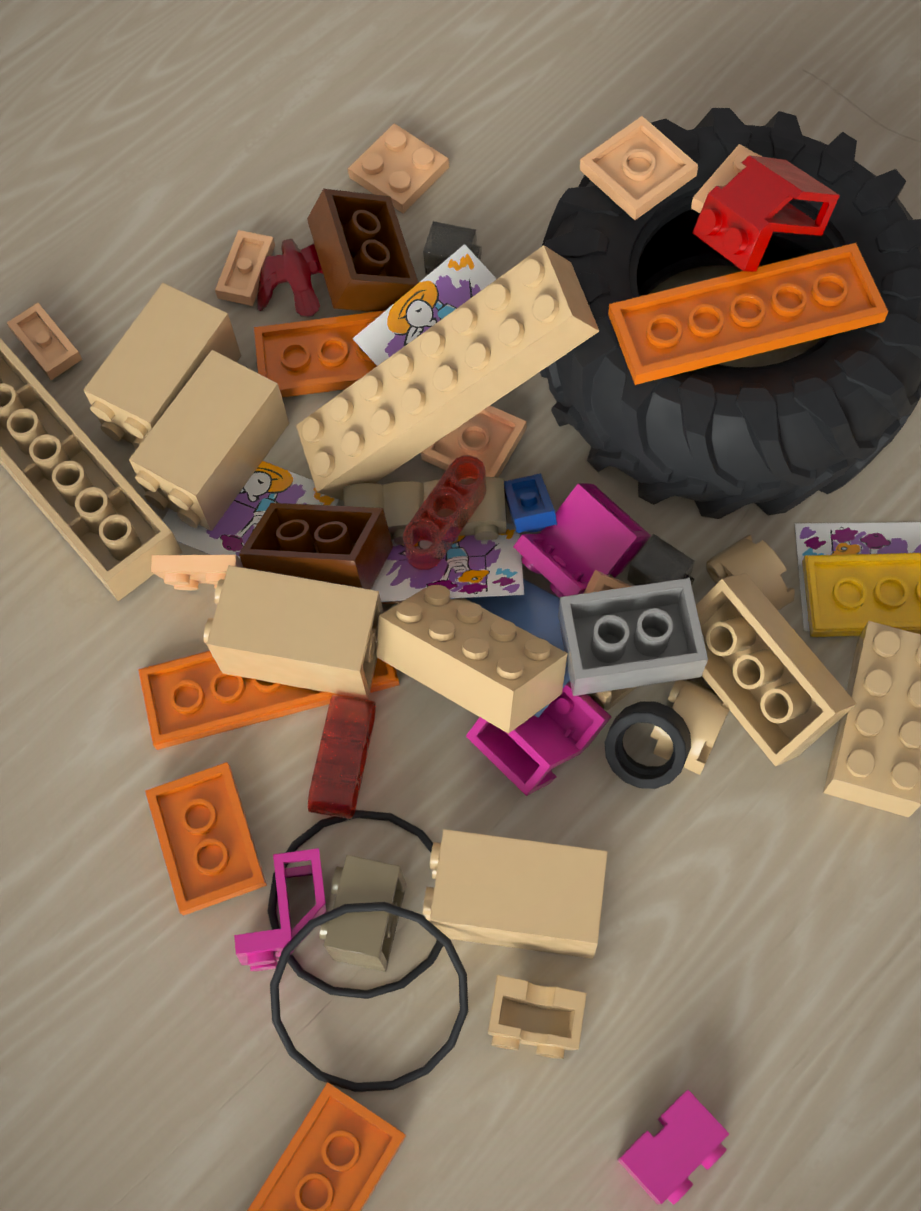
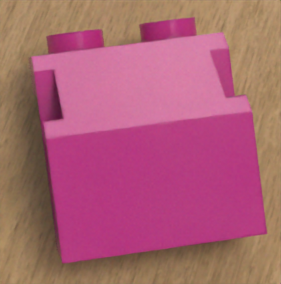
(588, 537)
(543, 741)
(264, 948)

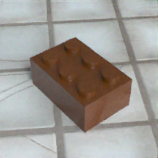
(361, 250)
(320, 543)

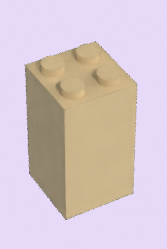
(156, 362)
(210, 441)
(295, 631)
(516, 893)

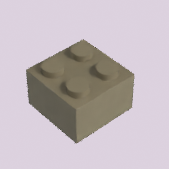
(364, 936)

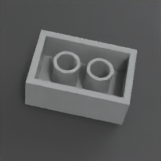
(632, 637)

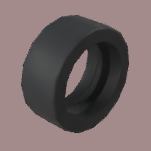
(638, 774)

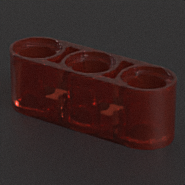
(445, 495)
(342, 757)

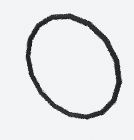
(348, 992)
(368, 1086)

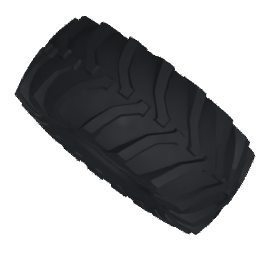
(732, 430)

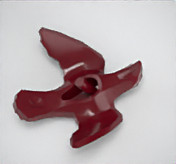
(295, 268)

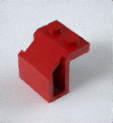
(755, 203)

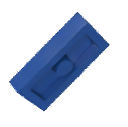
(529, 503)

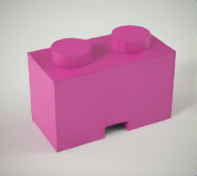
(667, 1160)

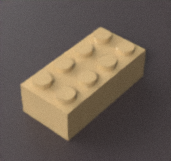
(471, 656)
(766, 671)
(880, 737)

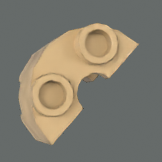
(759, 563)
(704, 717)
(536, 1017)

